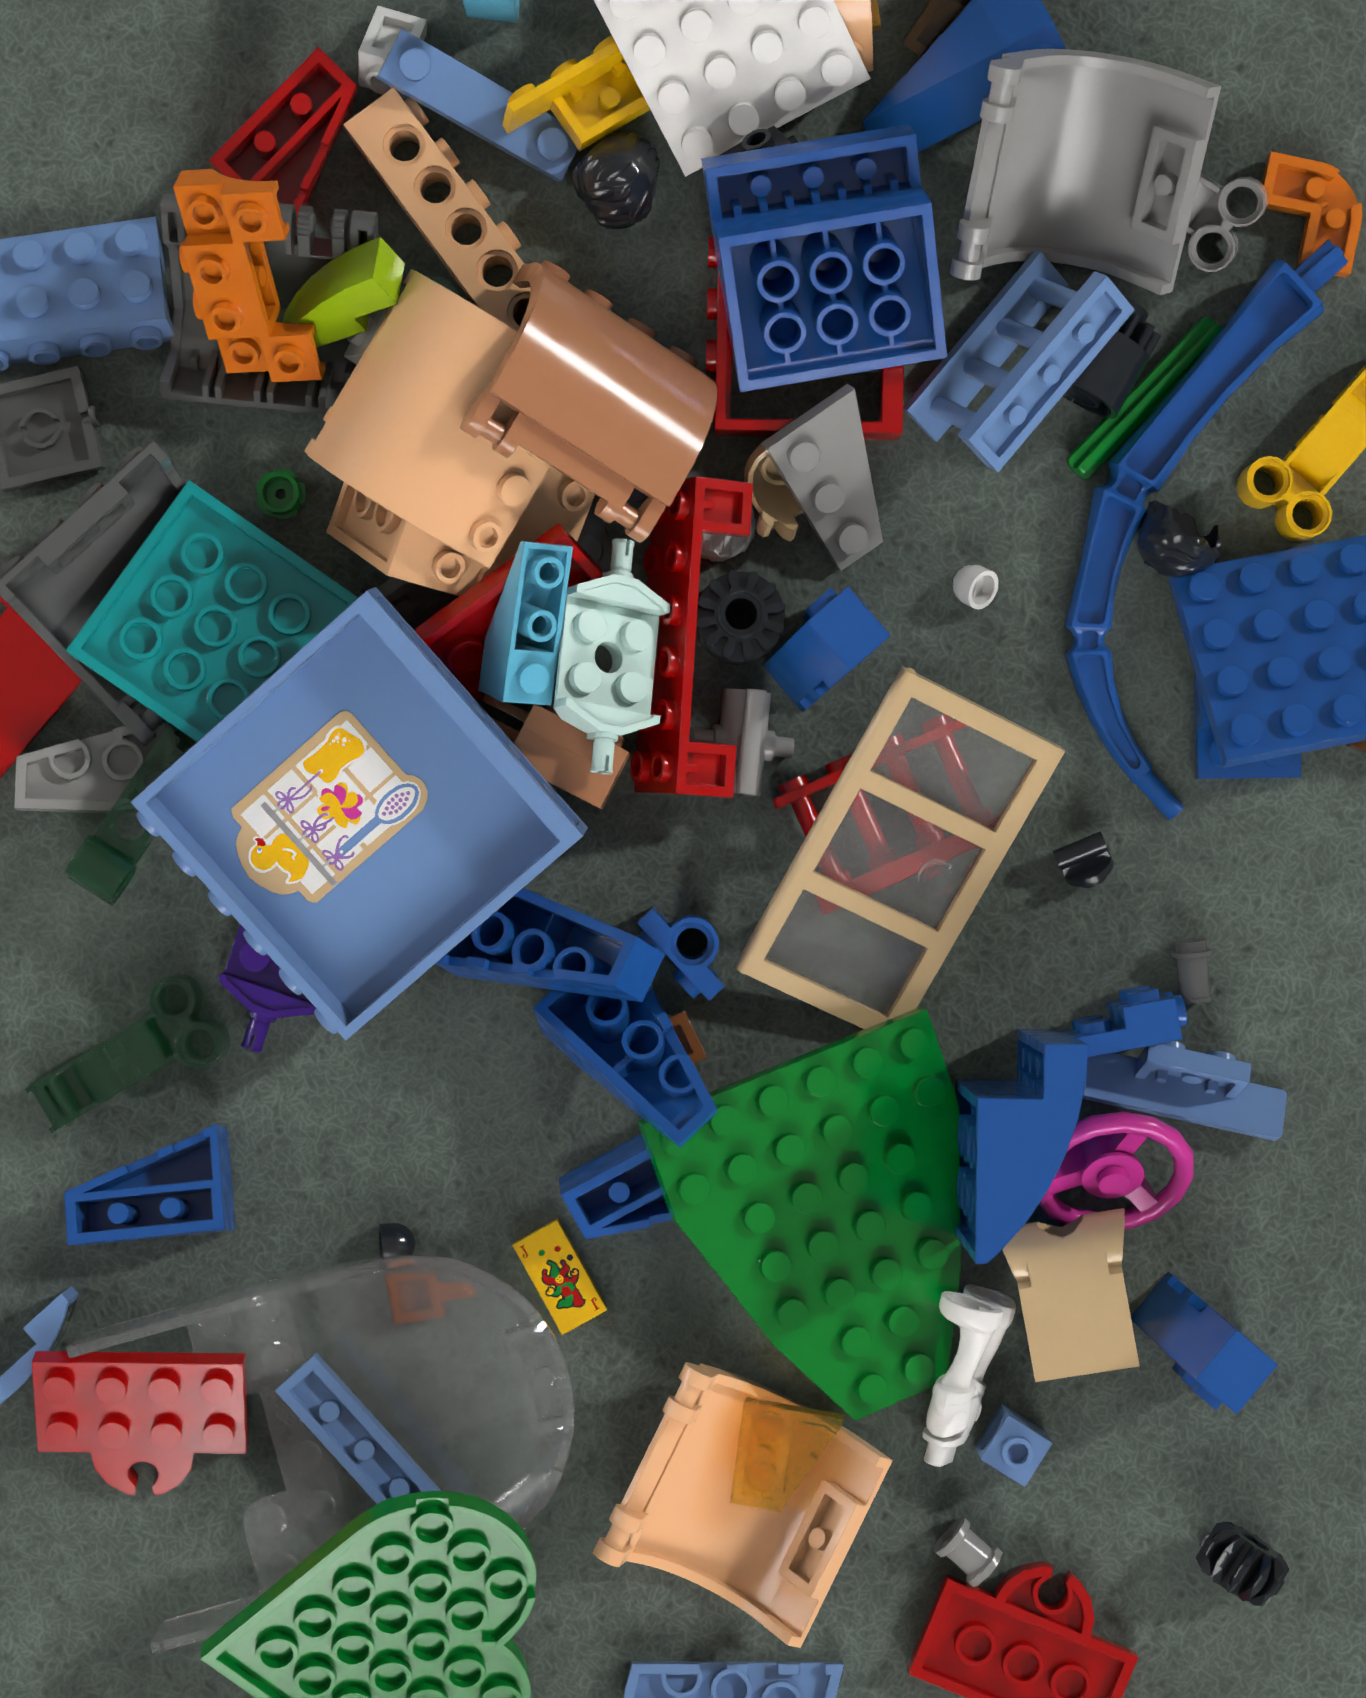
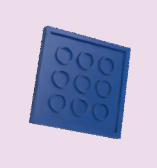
(1280, 648)

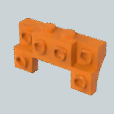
(233, 277)

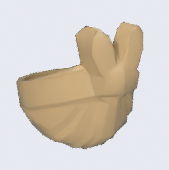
(771, 496)

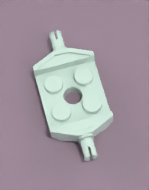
(625, 620)

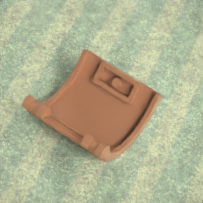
(597, 400)

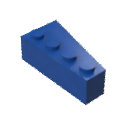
(555, 949)

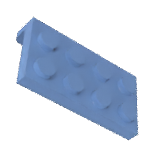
(83, 292)

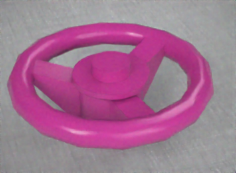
(1106, 1166)

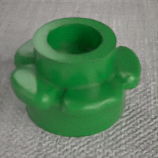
(268, 487)

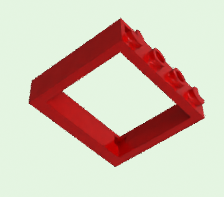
(720, 360)

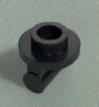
(1085, 861)

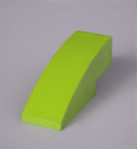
(347, 292)

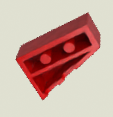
(292, 131)

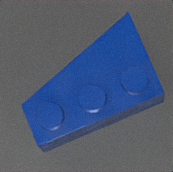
(826, 648)
(615, 1192)

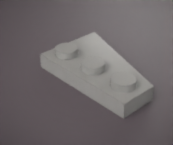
(830, 475)
(81, 773)

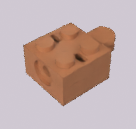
(561, 751)

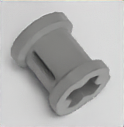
(968, 1551)

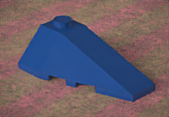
(950, 79)
(632, 1055)

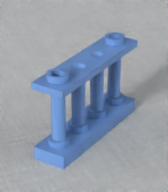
(1041, 375)

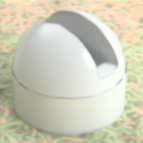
(975, 586)

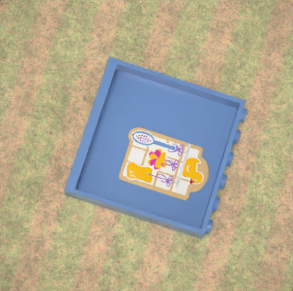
(358, 815)

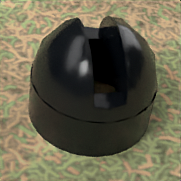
(395, 1240)

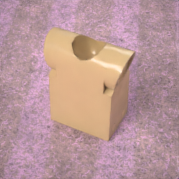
(1074, 1295)

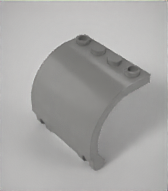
(1086, 165)

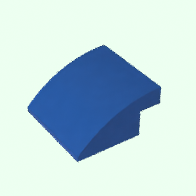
(826, 257)
(1016, 1138)

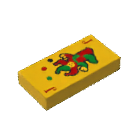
(560, 1276)

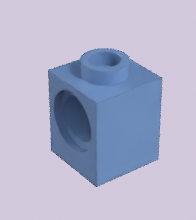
(1013, 1445)

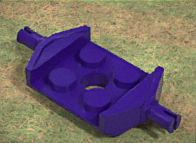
(259, 988)

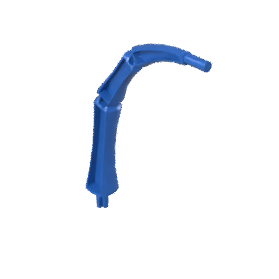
(1265, 321)

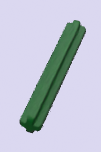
(1142, 399)

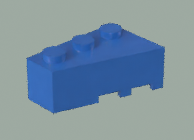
(159, 1196)
(1207, 1349)

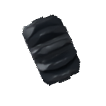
(1242, 1563)

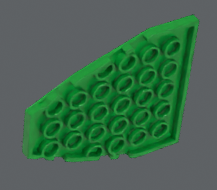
(833, 1208)

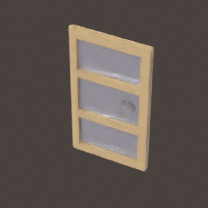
(899, 854)

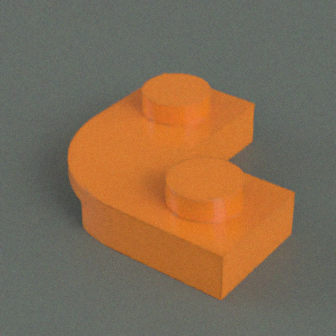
(1321, 196)

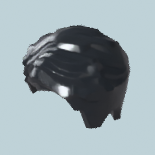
(618, 179)
(1172, 542)

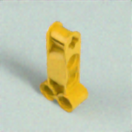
(1313, 466)

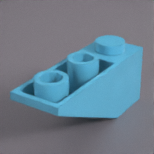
(527, 626)

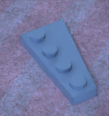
(732, 1679)

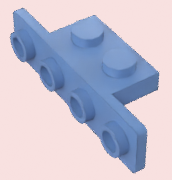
(1188, 1087)

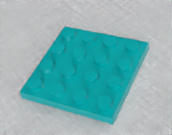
(205, 614)

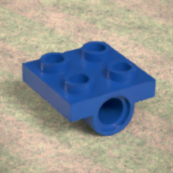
(692, 970)

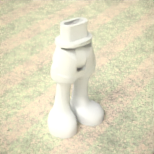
(957, 1395)

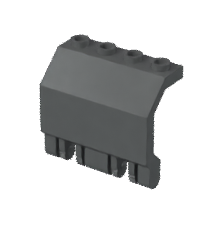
(195, 364)

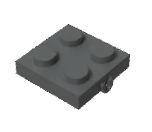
(47, 430)

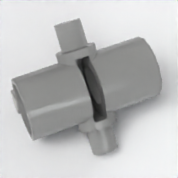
(745, 724)

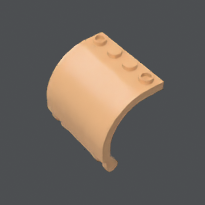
(401, 420)
(754, 1557)

